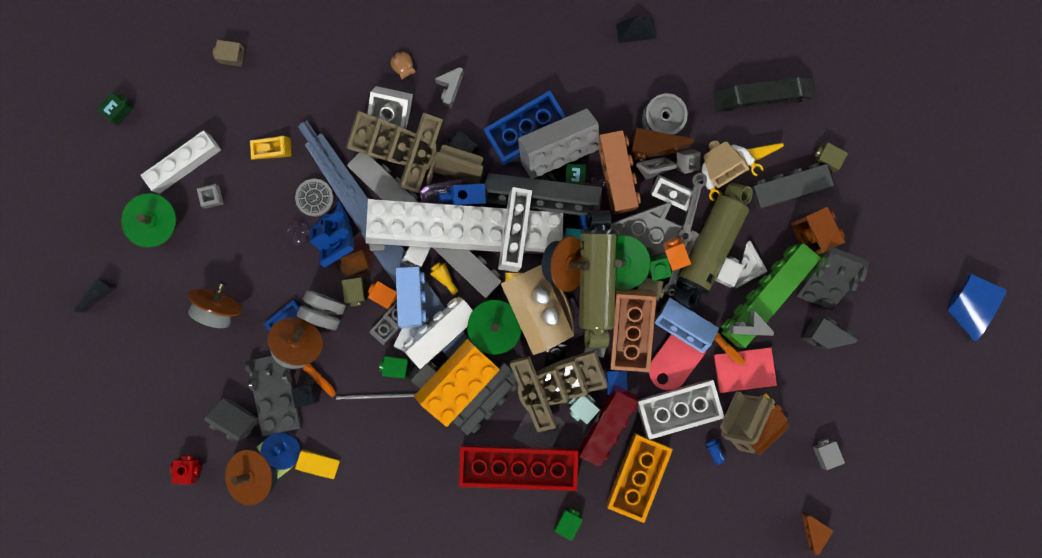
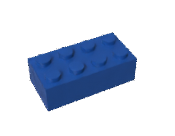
(534, 115)

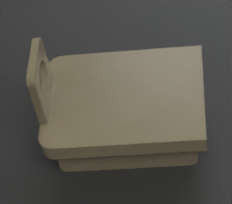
(457, 165)
(746, 420)

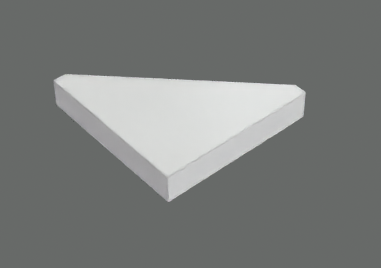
(752, 265)

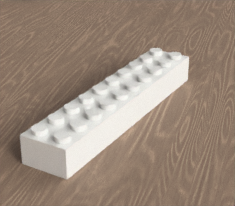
(454, 226)

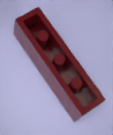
(608, 425)

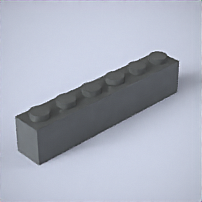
(546, 194)

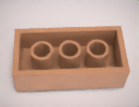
(617, 173)
(633, 330)

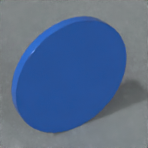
(280, 451)

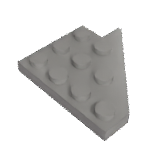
(649, 228)

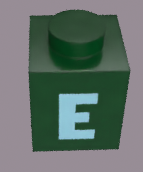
(115, 108)
(575, 174)

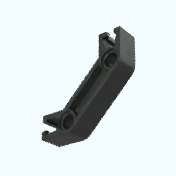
(764, 93)

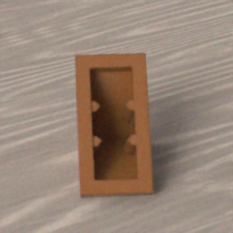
(816, 533)

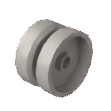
(672, 107)
(321, 310)

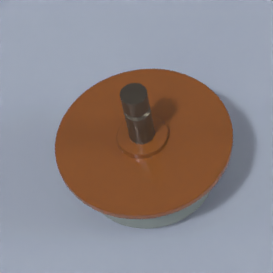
(213, 307)
(294, 342)

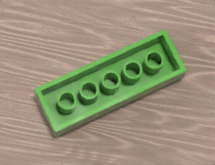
(772, 290)

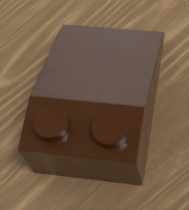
(653, 144)

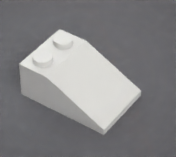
(390, 106)

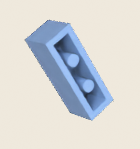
(410, 297)
(686, 325)

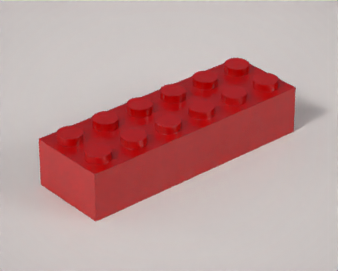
(518, 467)

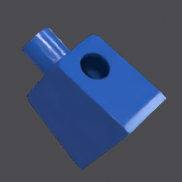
(468, 195)

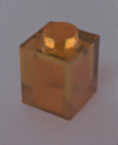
(354, 263)

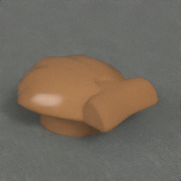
(402, 64)

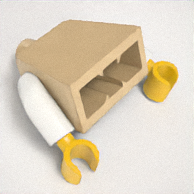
(724, 164)

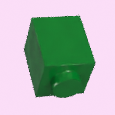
(660, 267)
(394, 367)
(568, 523)

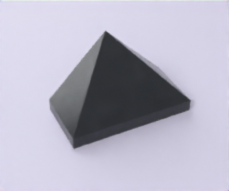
(636, 29)

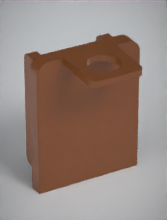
(773, 429)

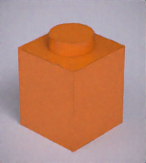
(676, 253)
(382, 294)

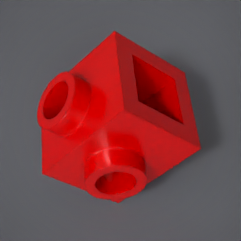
(185, 470)

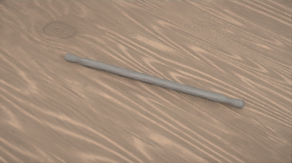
(375, 396)

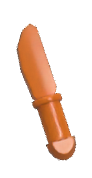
(730, 351)
(319, 379)

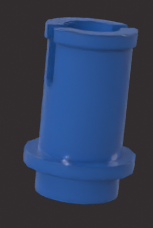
(715, 451)

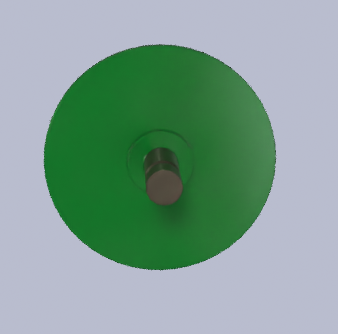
(148, 220)
(631, 262)
(493, 327)

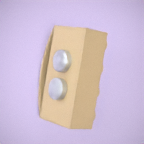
(540, 310)

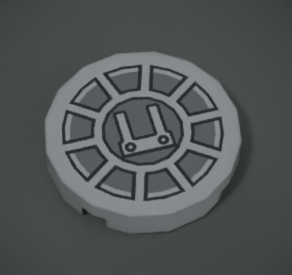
(314, 197)

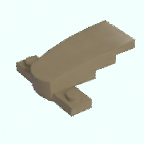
(397, 145)
(556, 384)

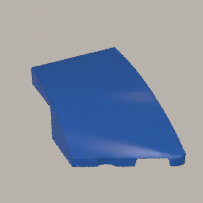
(333, 235)
(976, 305)

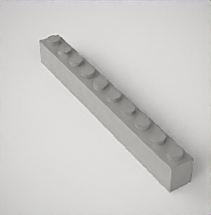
(388, 188)

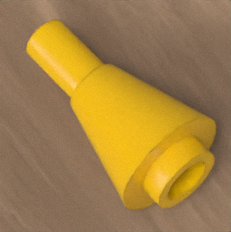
(441, 273)

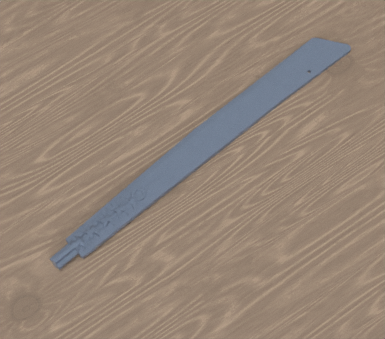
(356, 205)

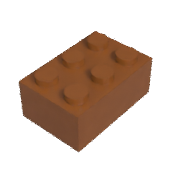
(818, 231)

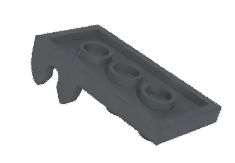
(833, 278)
(272, 396)

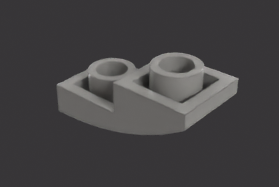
(386, 326)

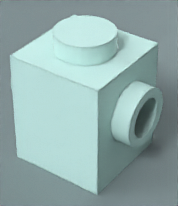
(583, 408)

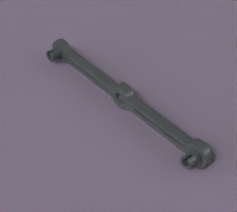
(699, 180)

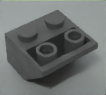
(825, 334)
(232, 420)

